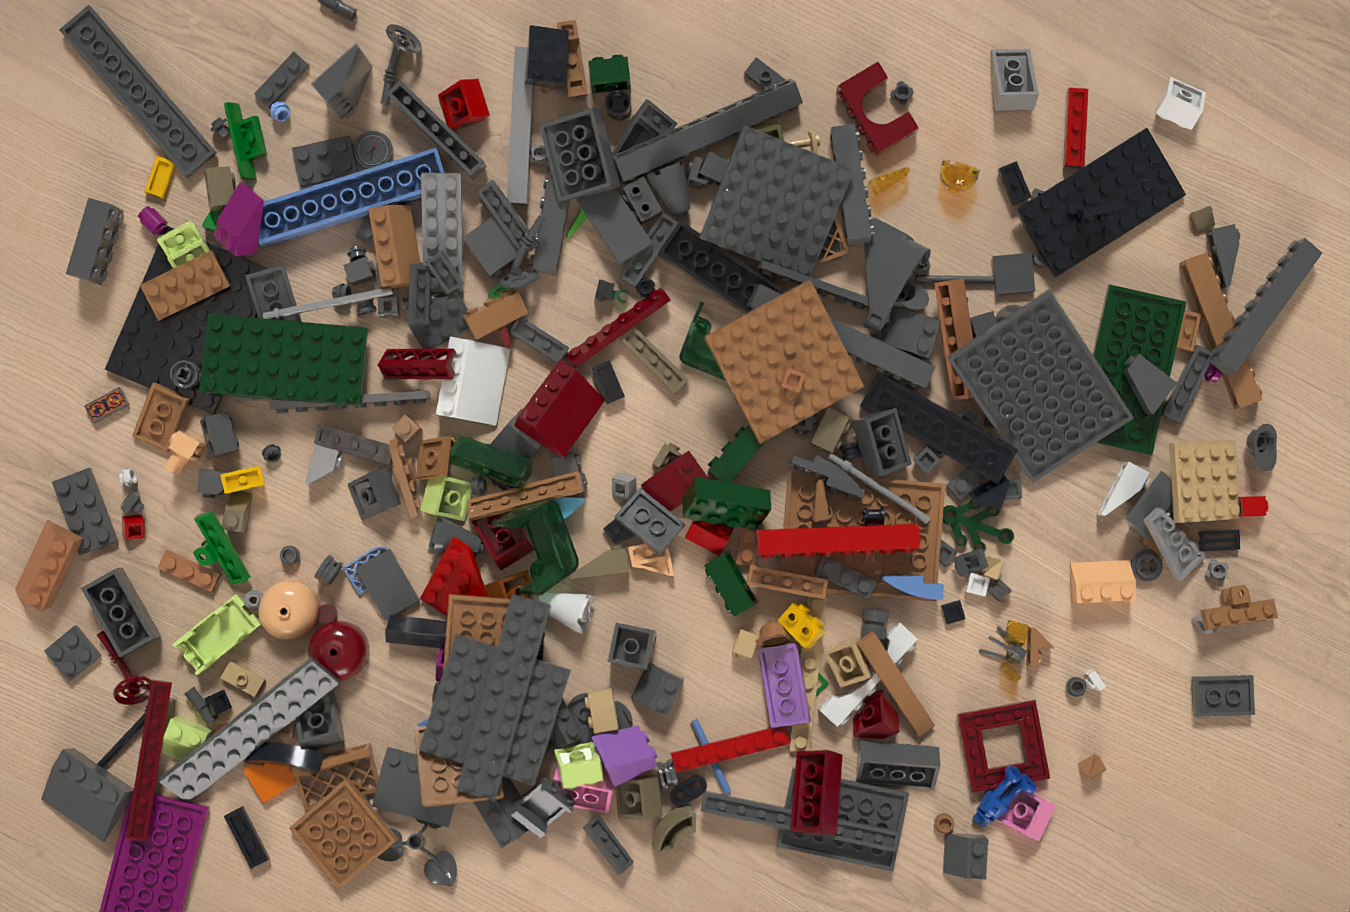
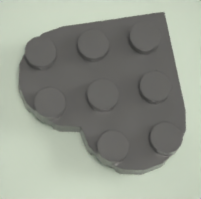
(580, 715)

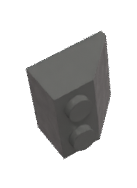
(374, 493)
(657, 689)
(965, 855)

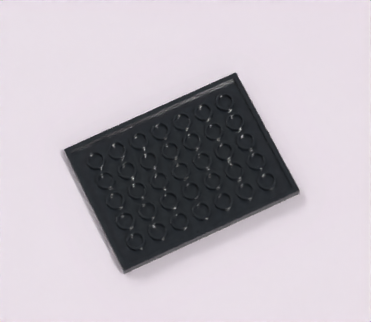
(152, 347)

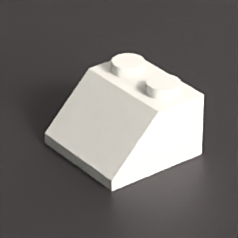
(1181, 103)

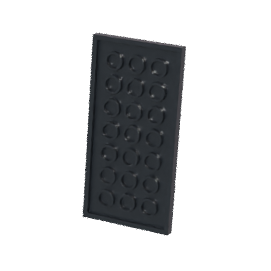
(1126, 174)

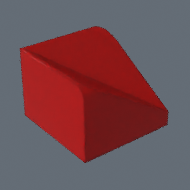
(133, 527)

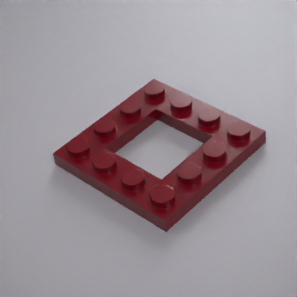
(1021, 713)

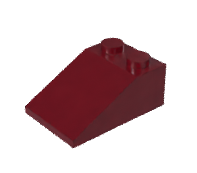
(673, 481)
(503, 543)

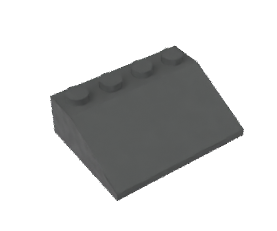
(344, 82)
(579, 155)
(400, 790)
(86, 793)

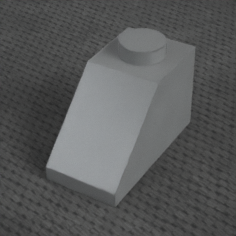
(323, 463)

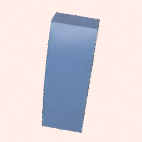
(915, 586)

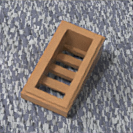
(820, 508)

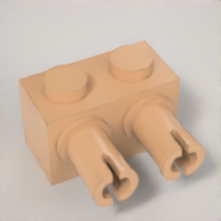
(184, 448)

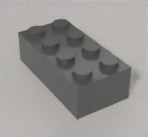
(95, 241)
(120, 612)

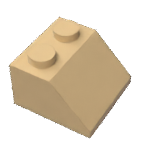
(847, 663)

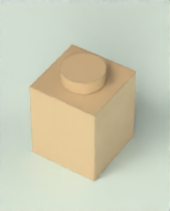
(745, 644)

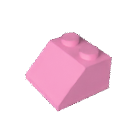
(1028, 814)

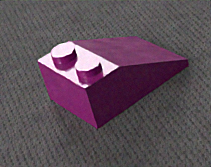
(240, 222)

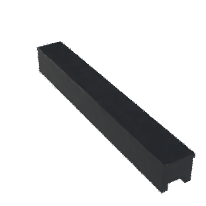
(424, 633)

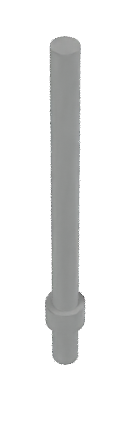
(847, 467)

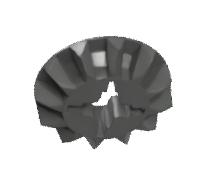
(1155, 565)

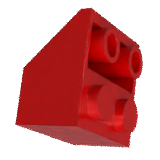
(709, 536)

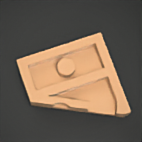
(646, 558)

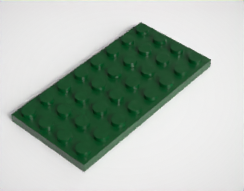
(1129, 326)
(283, 360)

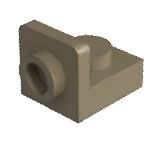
(662, 457)

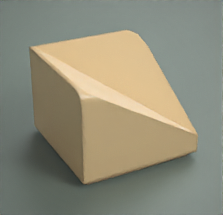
(994, 568)

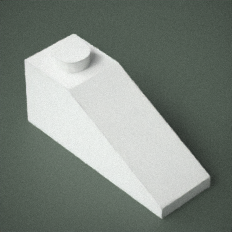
(1126, 484)

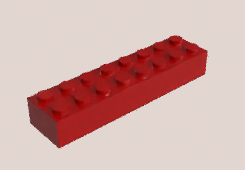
(837, 539)

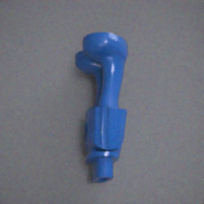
(994, 805)

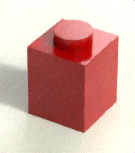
(1253, 506)

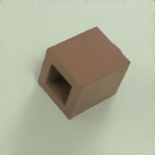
(406, 428)

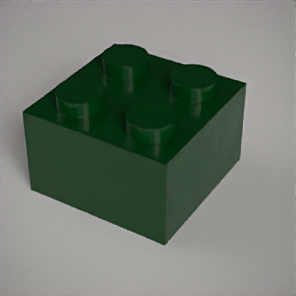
(609, 74)

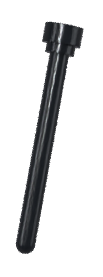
(123, 741)

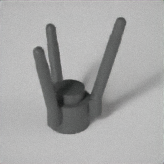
(1015, 652)

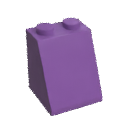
(625, 753)

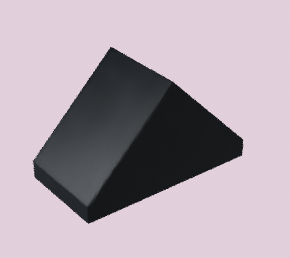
(991, 493)

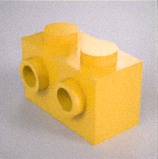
(802, 625)

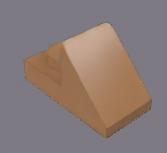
(1035, 641)

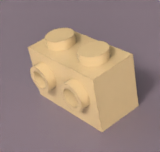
(602, 709)

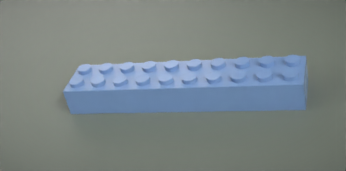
(346, 198)

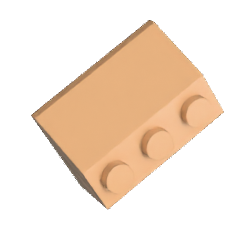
(1102, 582)

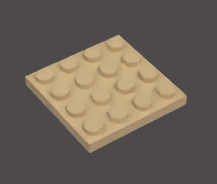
(1204, 481)

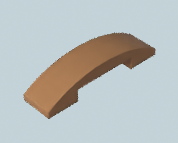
(575, 72)

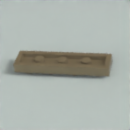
(654, 359)

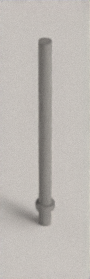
(278, 313)

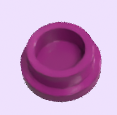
(1213, 374)

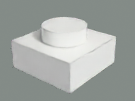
(977, 584)
(1094, 680)

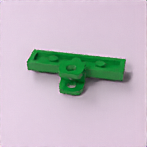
(219, 547)

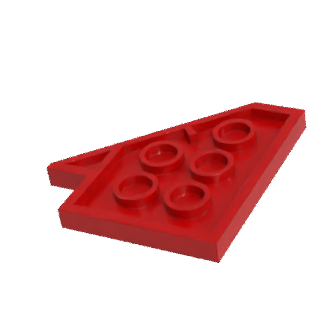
(456, 575)

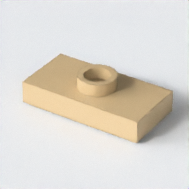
(242, 678)

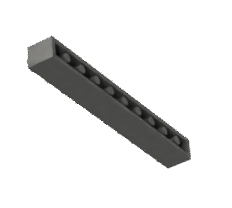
(707, 129)
(866, 348)

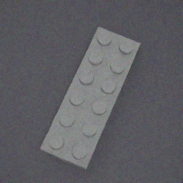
(442, 221)

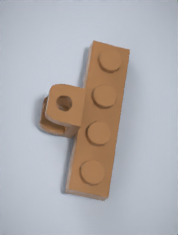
(405, 476)
(1238, 609)

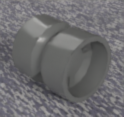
(875, 622)

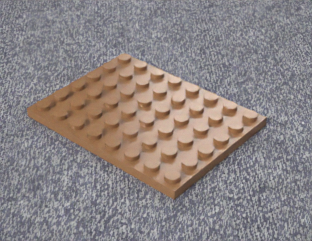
(843, 511)

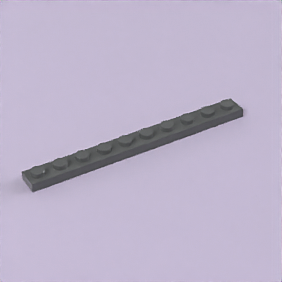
(781, 817)

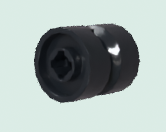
(618, 105)

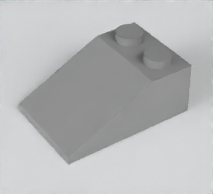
(1013, 80)

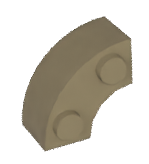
(673, 829)

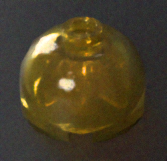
(958, 176)

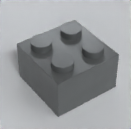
(632, 646)

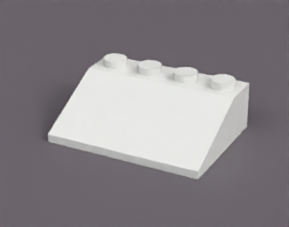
(477, 383)

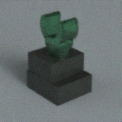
(605, 290)

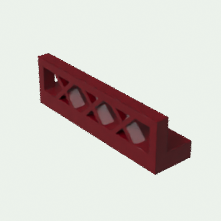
(414, 367)

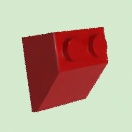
(463, 104)

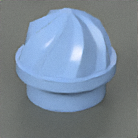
(280, 111)

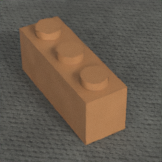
(495, 313)

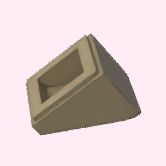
(1202, 219)

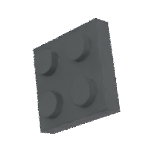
(72, 653)

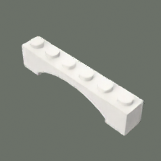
(839, 707)

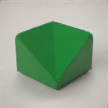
(211, 220)

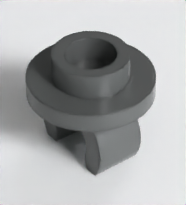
(221, 128)

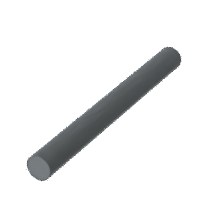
(967, 279)

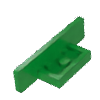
(246, 139)

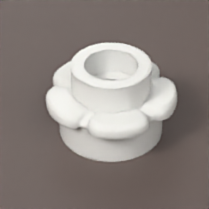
(128, 477)

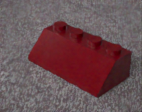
(816, 792)

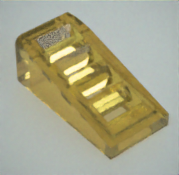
(887, 180)

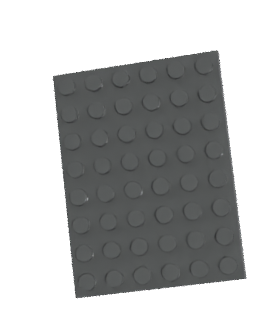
(1040, 386)

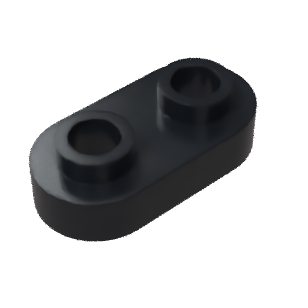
(690, 793)

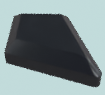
(617, 532)

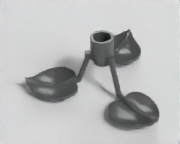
(438, 870)

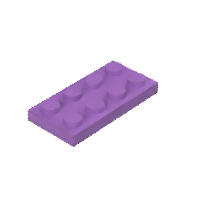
(784, 685)

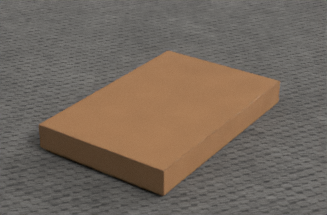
(160, 416)

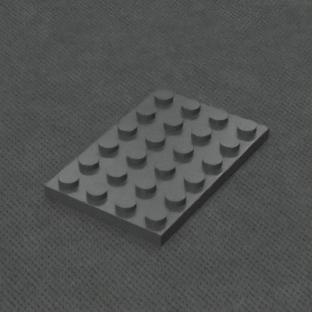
(860, 804)

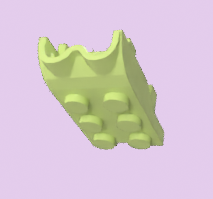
(217, 634)

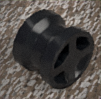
(850, 451)

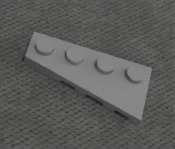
(1173, 544)

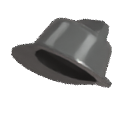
(912, 297)
(1263, 446)

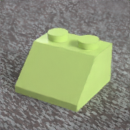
(447, 497)
(183, 737)
(578, 765)

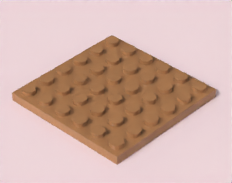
(778, 335)

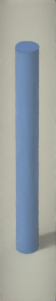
(715, 766)

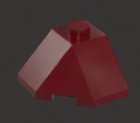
(877, 718)

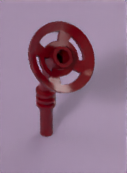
(131, 682)

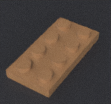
(185, 285)

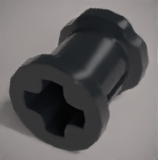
(873, 516)

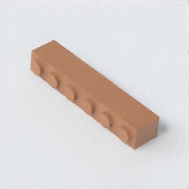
(955, 328)

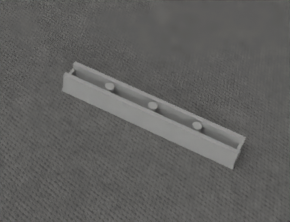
(520, 132)

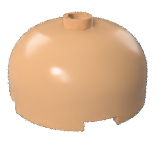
(301, 606)

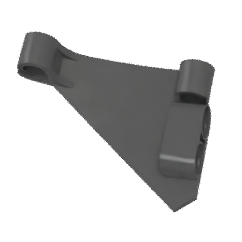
(889, 264)

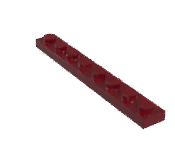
(148, 760)

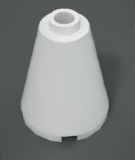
(570, 609)

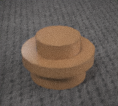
(944, 823)

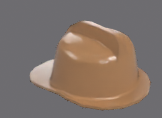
(772, 635)

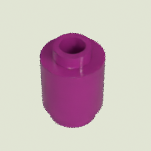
(152, 220)

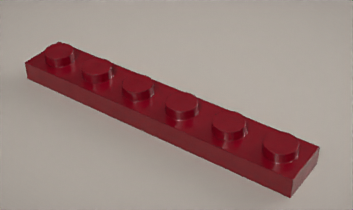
(618, 327)

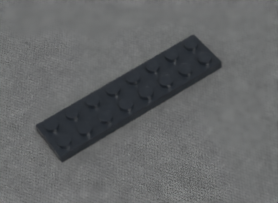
(941, 428)

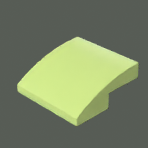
(183, 244)

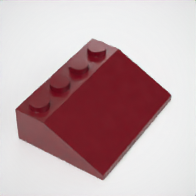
(560, 409)

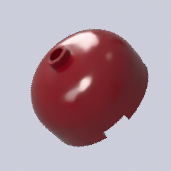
(350, 644)

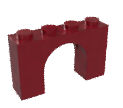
(879, 136)

